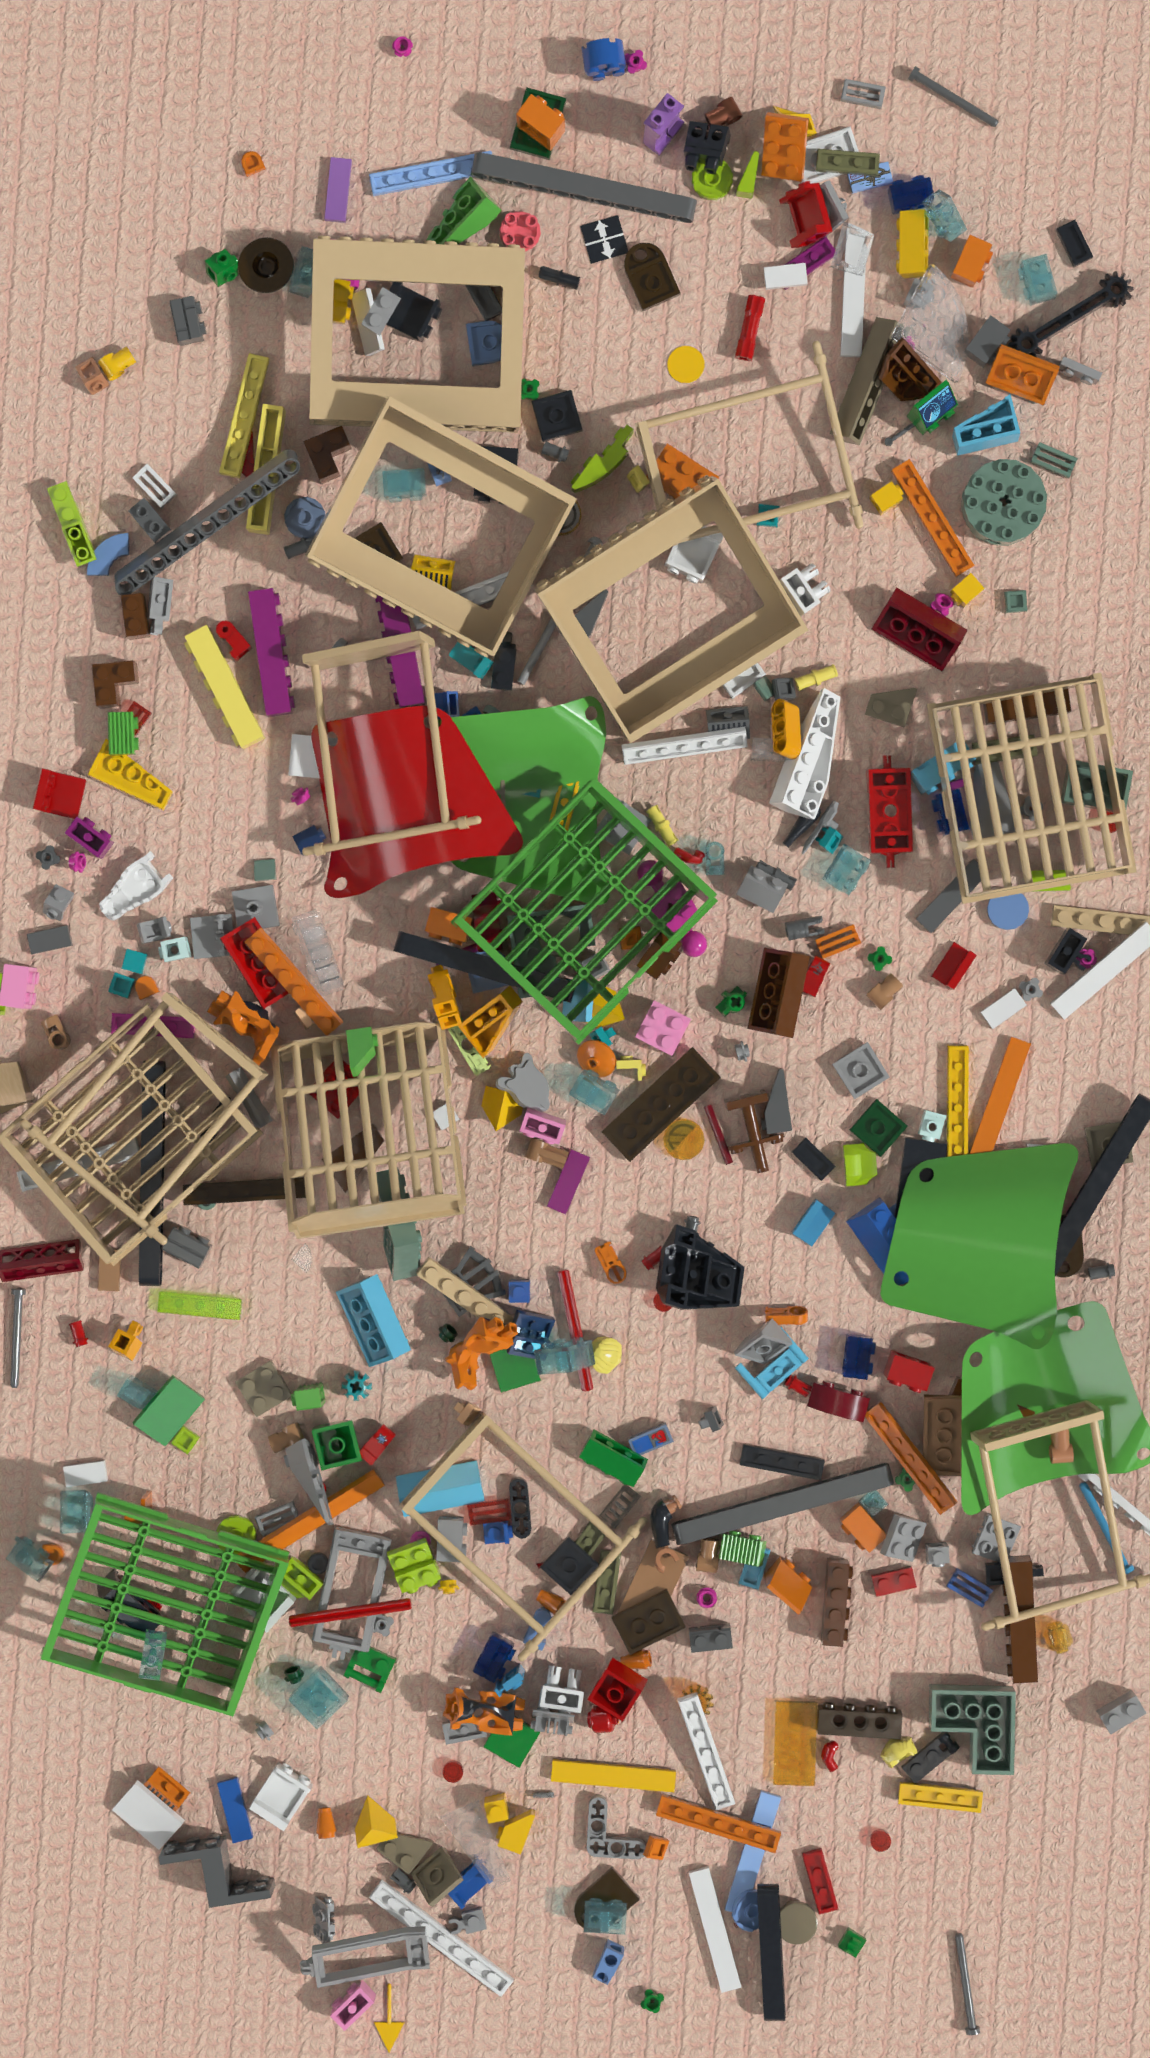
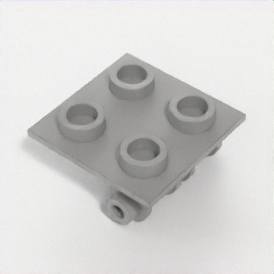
(619, 831)
(207, 933)
(986, 1543)
(562, 1717)
(324, 1927)

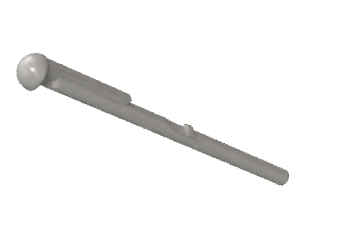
(548, 631)

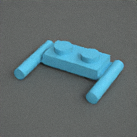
(776, 1371)

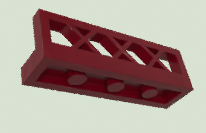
(39, 1264)

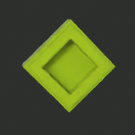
(185, 1439)

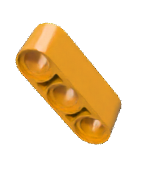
(786, 729)

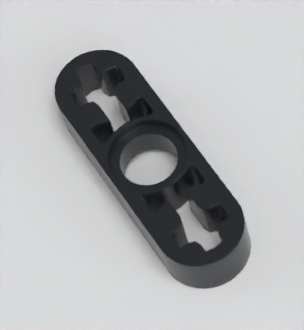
(527, 1522)

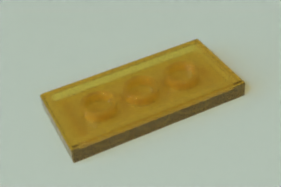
(795, 1743)

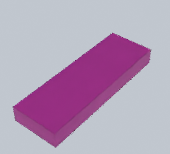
(814, 256)
(568, 1181)

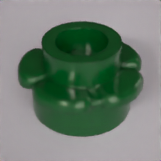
(447, 1333)
(293, 1674)

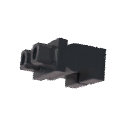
(705, 146)

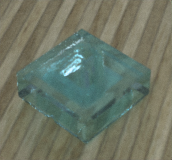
(873, 1502)

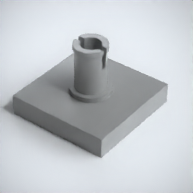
(834, 207)
(256, 903)

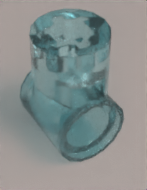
(715, 870)

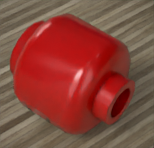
(601, 1721)

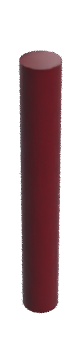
(718, 1134)

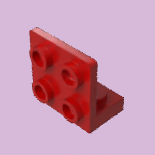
(59, 794)
(332, 1095)

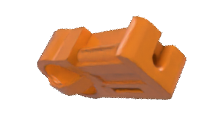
(609, 1260)
(787, 1316)

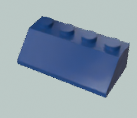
(875, 1230)

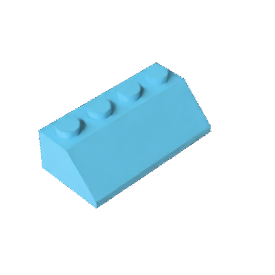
(373, 1320)

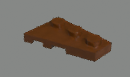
(358, 1149)

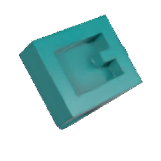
(471, 659)

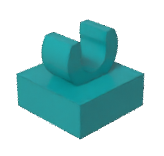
(830, 840)
(603, 1036)

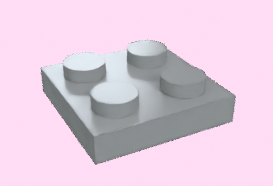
(860, 1070)
(903, 1538)

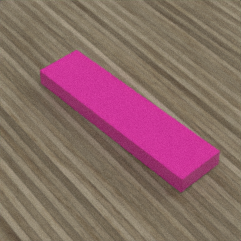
(177, 1025)

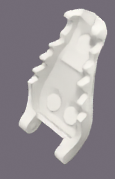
(136, 886)

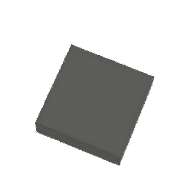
(783, 688)

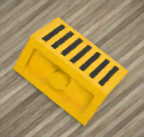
(436, 569)

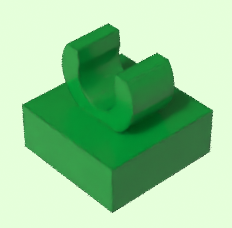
(852, 1942)

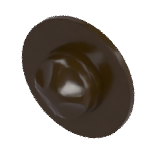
(265, 265)

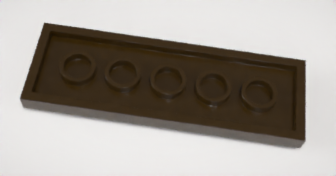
(661, 1104)

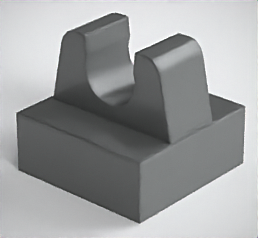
(712, 1419)

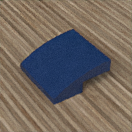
(532, 1332)

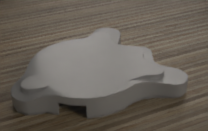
(526, 1085)

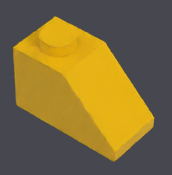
(515, 1831)

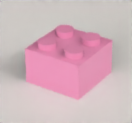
(18, 986)
(663, 1028)

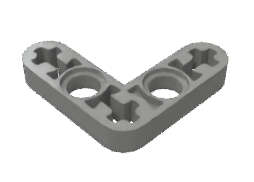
(601, 1838)

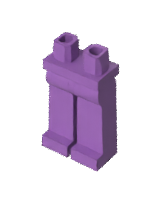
(663, 121)

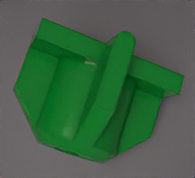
(732, 1001)

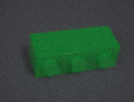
(613, 1458)

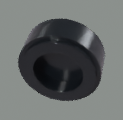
(317, 1563)

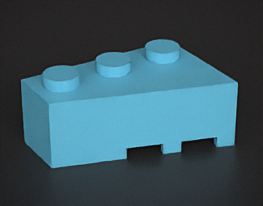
(988, 429)
(927, 775)

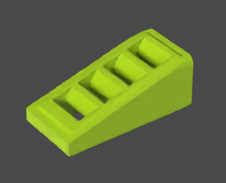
(746, 186)

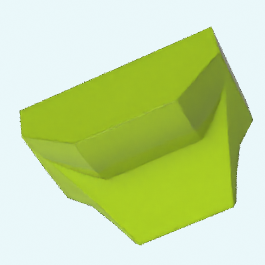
(859, 1164)
(300, 1580)

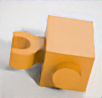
(126, 1343)

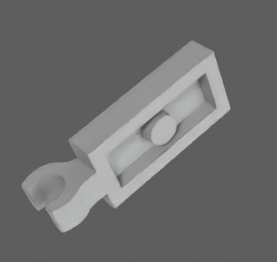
(159, 603)

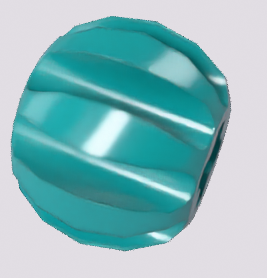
(360, 1391)

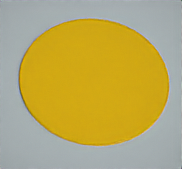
(685, 364)

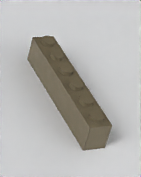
(865, 383)

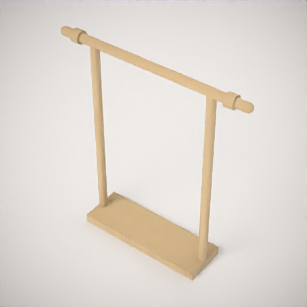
(822, 377)
(359, 653)
(212, 1034)
(1027, 1429)
(442, 1467)

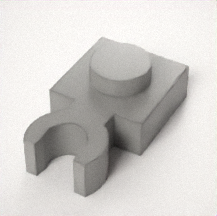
(471, 1921)

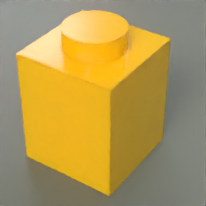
(886, 497)
(966, 590)
(496, 1808)

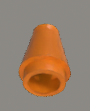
(550, 1601)
(638, 1660)
(325, 1823)

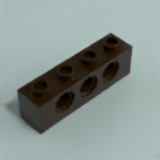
(889, 1730)

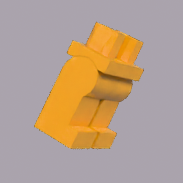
(444, 1000)

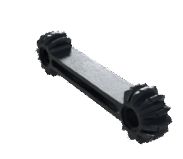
(1074, 314)

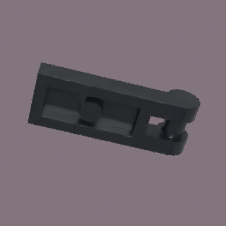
(930, 1757)

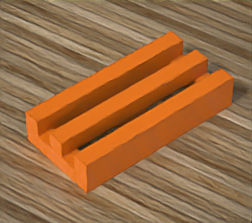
(854, 935)

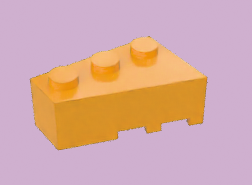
(491, 1020)

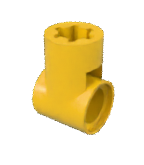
(114, 364)

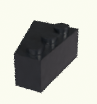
(129, 1600)

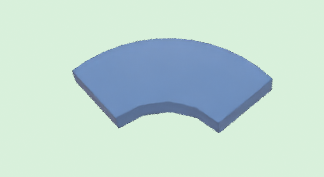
(107, 553)

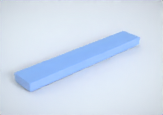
(422, 175)
(751, 1856)

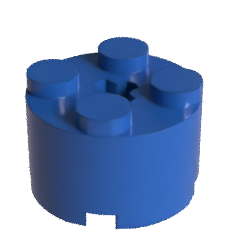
(604, 58)

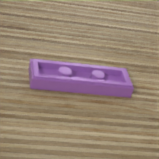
(338, 190)

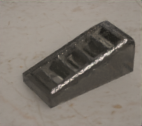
(613, 1524)

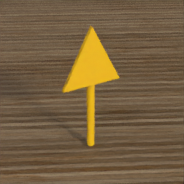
(389, 2030)

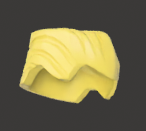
(606, 1354)
(898, 1750)

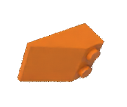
(788, 1584)

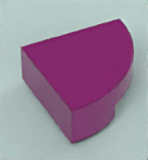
(957, 784)

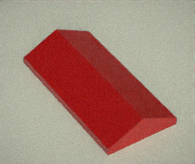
(256, 974)

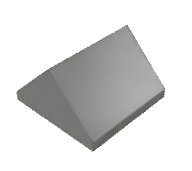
(764, 1343)

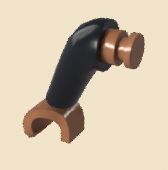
(660, 1519)

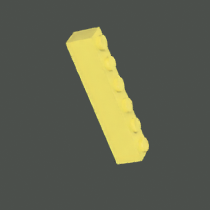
(268, 447)
(224, 686)

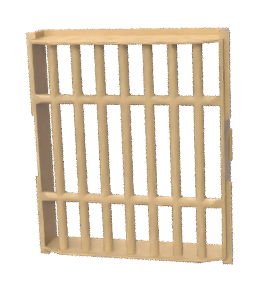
(1106, 738)
(60, 1197)
(377, 1213)

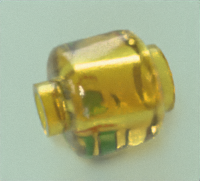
(1058, 1637)

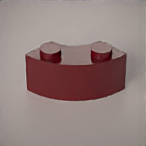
(481, 913)
(838, 1402)

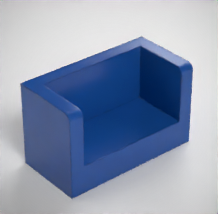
(471, 1884)

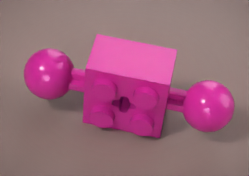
(694, 942)

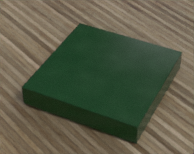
(878, 1127)

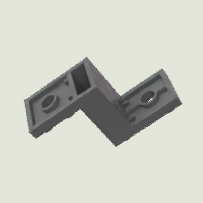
(217, 1870)

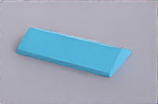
(456, 1488)

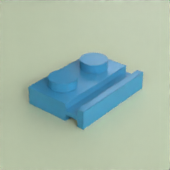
(511, 1679)

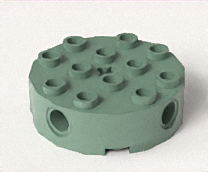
(983, 505)

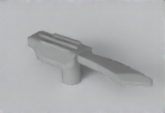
(825, 820)

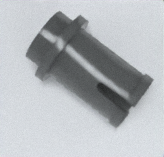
(555, 451)
(692, 1222)
(1101, 1271)
(403, 1881)

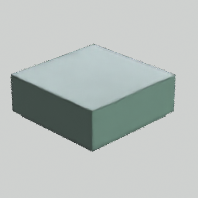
(1015, 601)

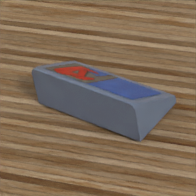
(650, 1439)

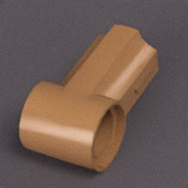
(542, 1152)

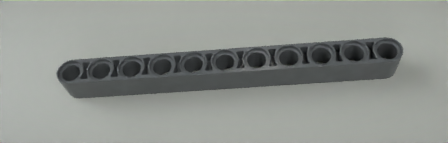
(583, 187)
(211, 514)
(782, 1503)

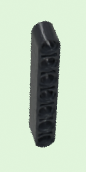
(771, 1952)

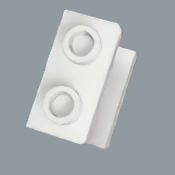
(694, 557)
(282, 1603)
(281, 1795)

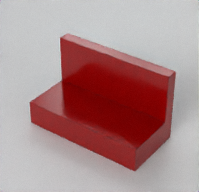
(953, 966)

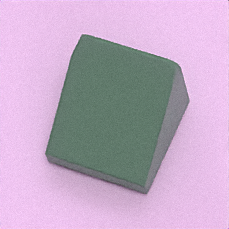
(764, 688)
(265, 870)

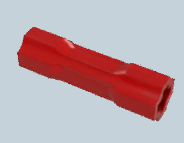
(750, 326)

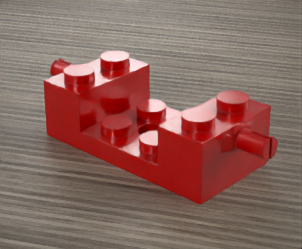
(890, 834)

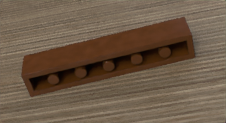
(1022, 1633)

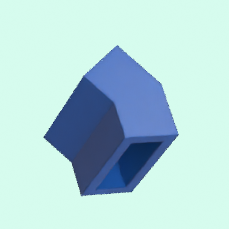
(448, 703)

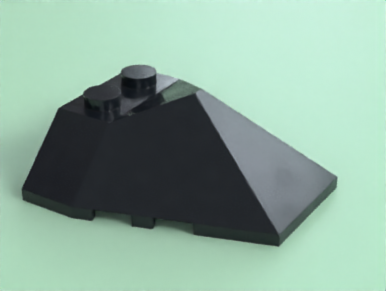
(696, 1273)

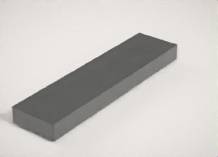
(948, 899)

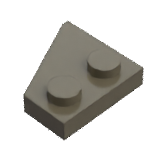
(891, 706)
(405, 1851)

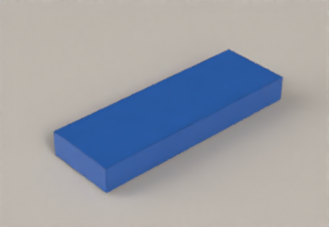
(235, 1810)

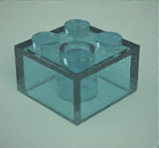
(564, 1356)
(318, 1697)

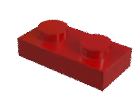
(893, 1581)

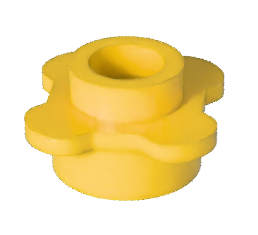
(448, 1586)

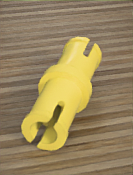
(816, 677)
(662, 825)

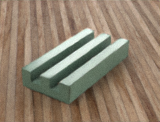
(1072, 459)

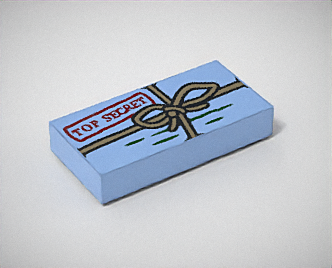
(861, 183)

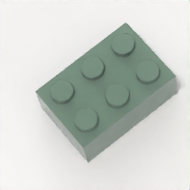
(1124, 780)

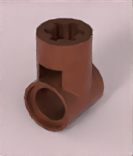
(725, 113)

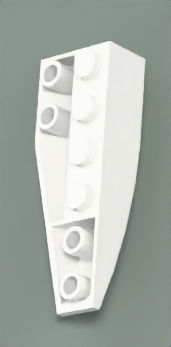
(806, 777)

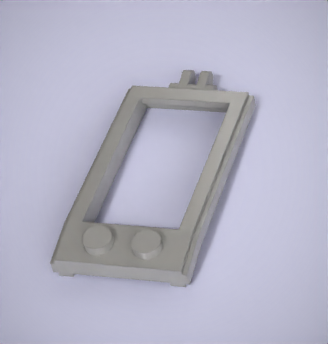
(362, 1544)
(416, 1956)

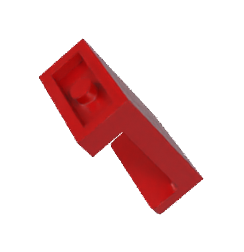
(808, 214)

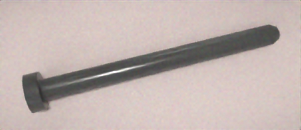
(915, 74)
(16, 1336)
(972, 2028)

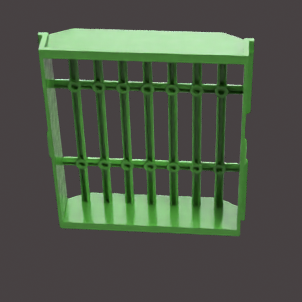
(651, 844)
(161, 1519)

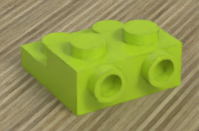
(414, 1566)

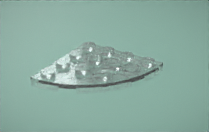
(936, 324)

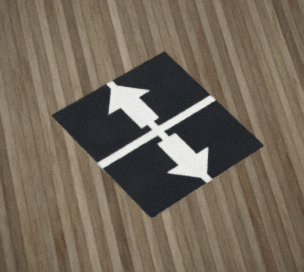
(604, 239)

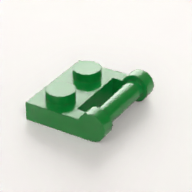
(374, 1661)

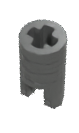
(799, 928)

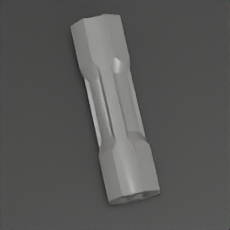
(253, 1105)

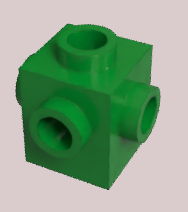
(222, 267)

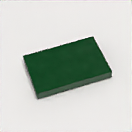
(522, 141)

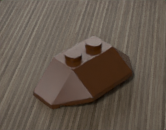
(907, 373)

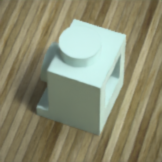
(183, 949)
(928, 1118)

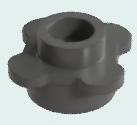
(46, 863)

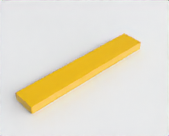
(957, 1100)
(613, 1775)

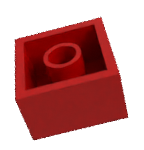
(908, 1371)
(617, 1689)

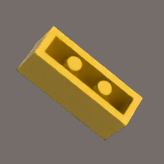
(912, 243)

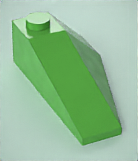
(467, 215)

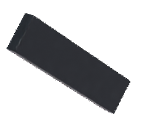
(782, 1462)

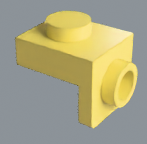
(627, 1062)

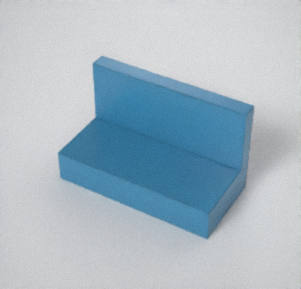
(813, 1222)

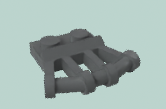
(492, 1275)

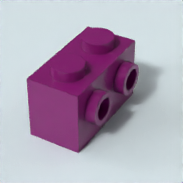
(89, 837)

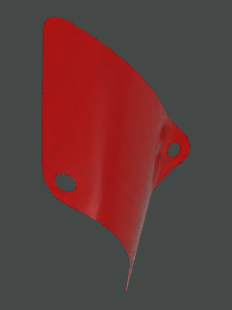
(389, 784)

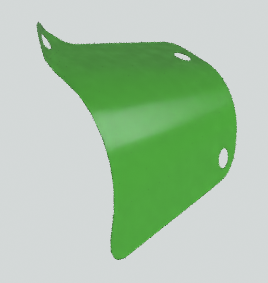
(533, 753)
(983, 1240)
(1063, 1372)

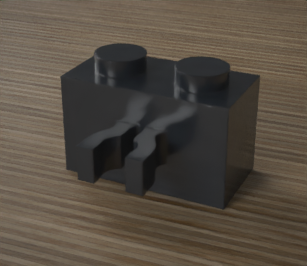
(1066, 952)

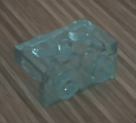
(846, 870)
(75, 1511)
(29, 1559)

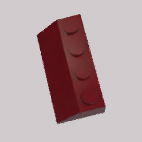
(919, 629)

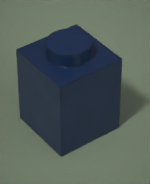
(309, 837)

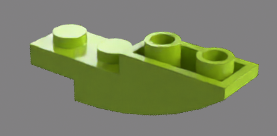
(599, 468)
(72, 523)

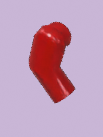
(686, 857)
(828, 1753)

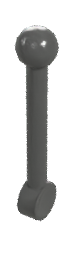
(889, 441)

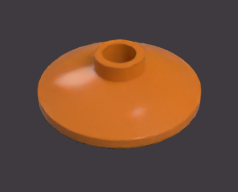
(600, 1053)

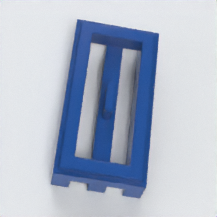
(984, 1596)

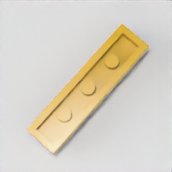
(940, 1797)

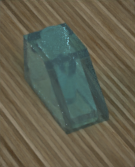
(136, 1392)

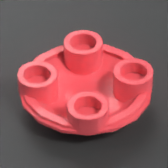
(520, 229)

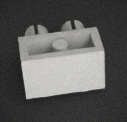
(799, 590)
(558, 1698)

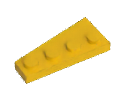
(129, 777)

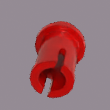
(652, 1259)
(78, 1333)
(796, 1384)

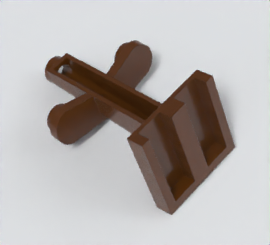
(755, 1141)

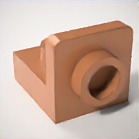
(92, 376)

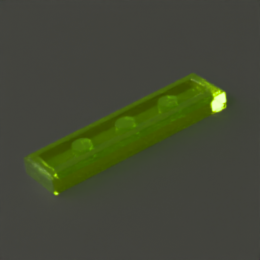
(199, 1305)

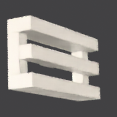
(166, 499)

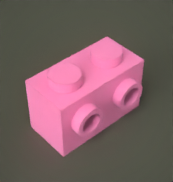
(542, 1126)
(353, 2004)

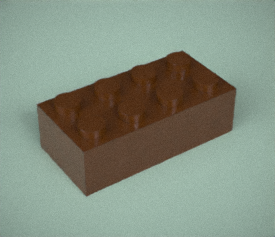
(778, 992)

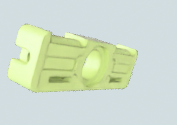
(473, 1058)

